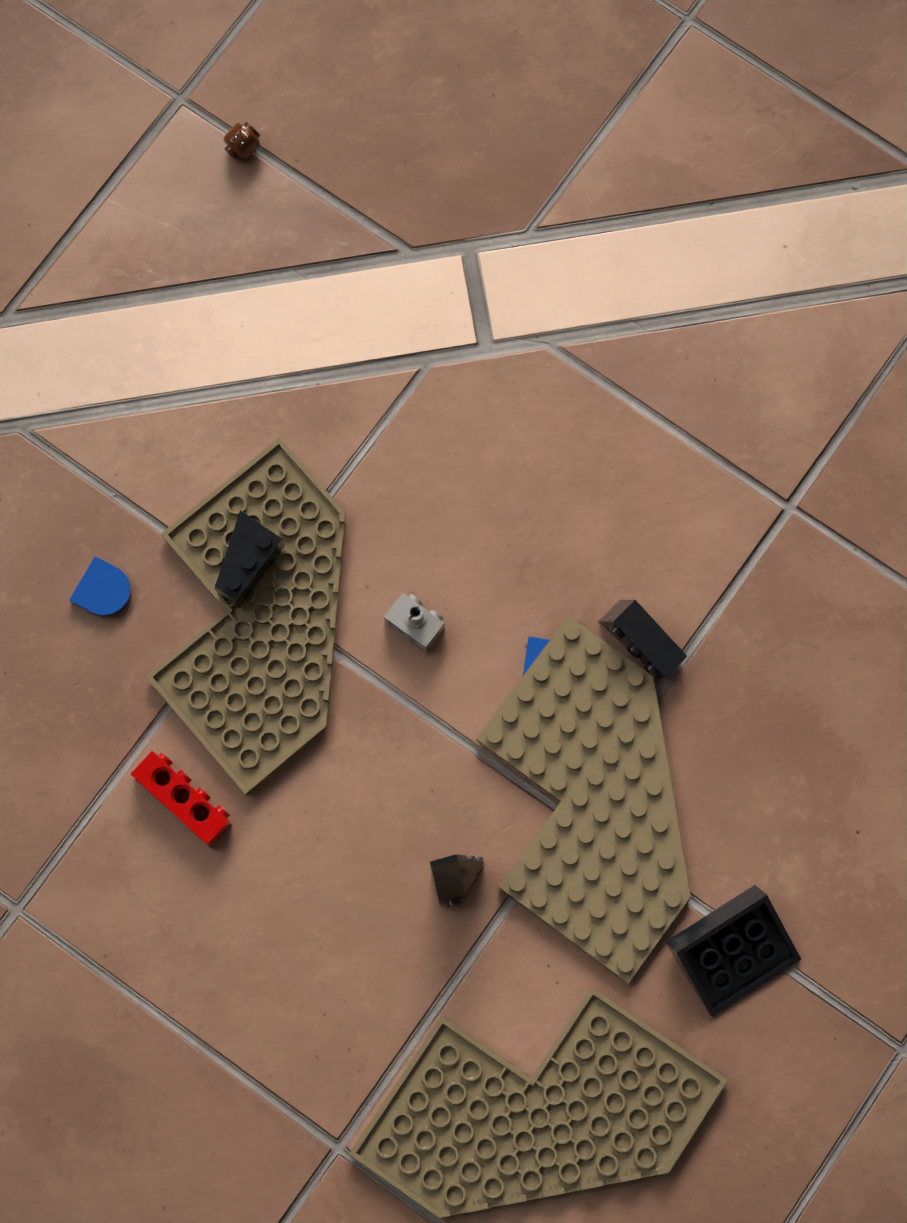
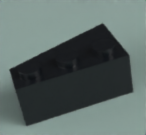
(246, 559)
(643, 638)

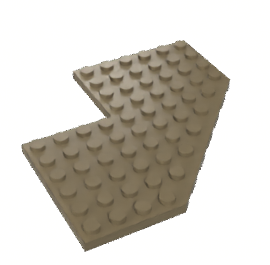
(263, 671)
(612, 851)
(483, 1135)

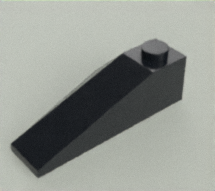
(454, 877)

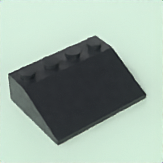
(733, 949)

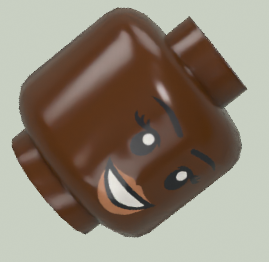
(241, 140)

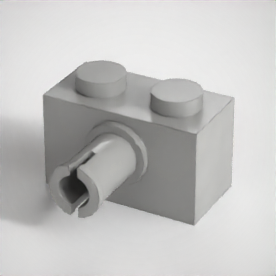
(414, 621)

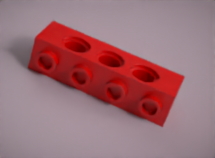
(147, 775)

